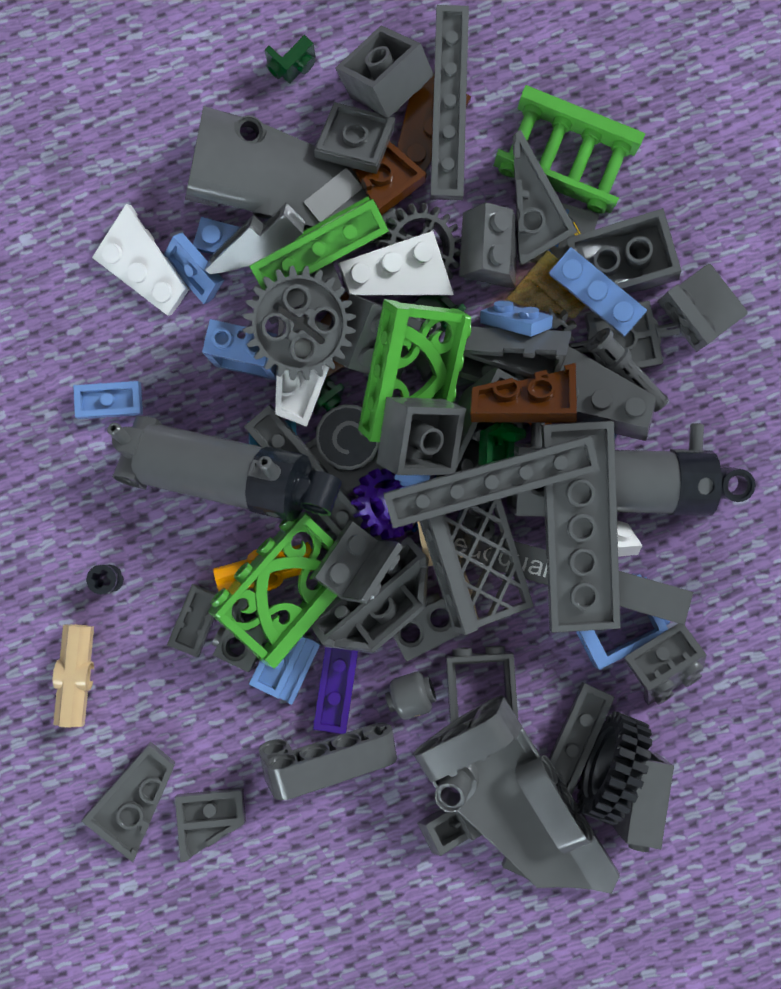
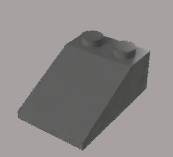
(632, 252)

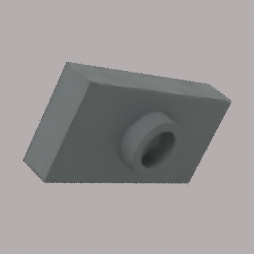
(193, 622)

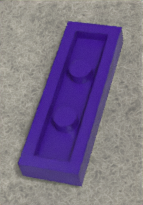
(335, 690)

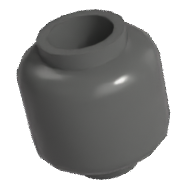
(411, 695)

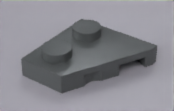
(207, 818)

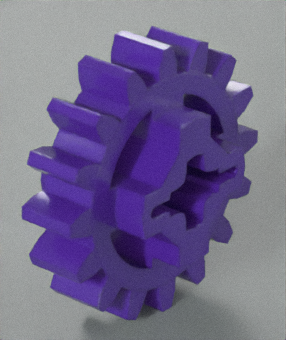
(373, 506)

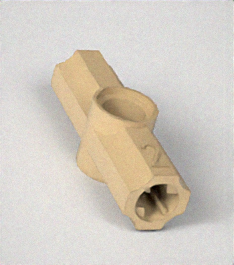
(72, 675)

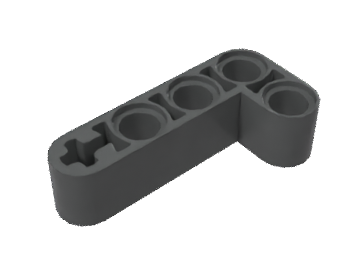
(326, 762)

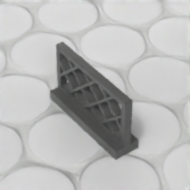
(451, 572)

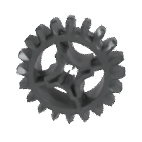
(430, 222)

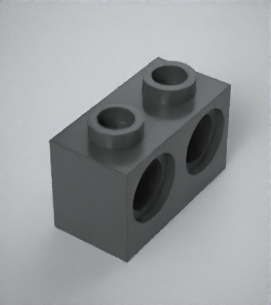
(430, 635)
(223, 637)

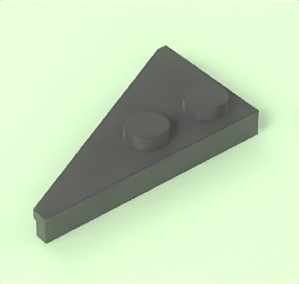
(539, 212)

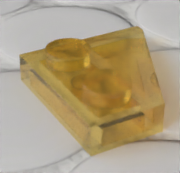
(544, 292)

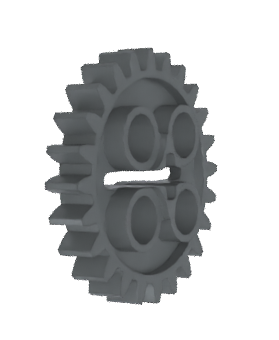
(317, 297)

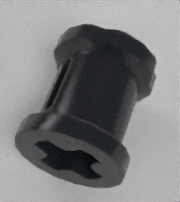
(96, 584)

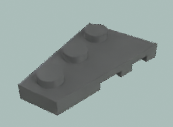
(130, 802)

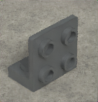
(702, 307)
(357, 564)
(667, 663)

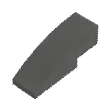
(256, 241)
(446, 831)

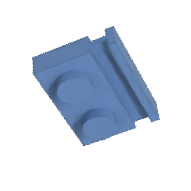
(290, 673)

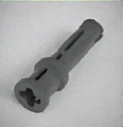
(620, 361)

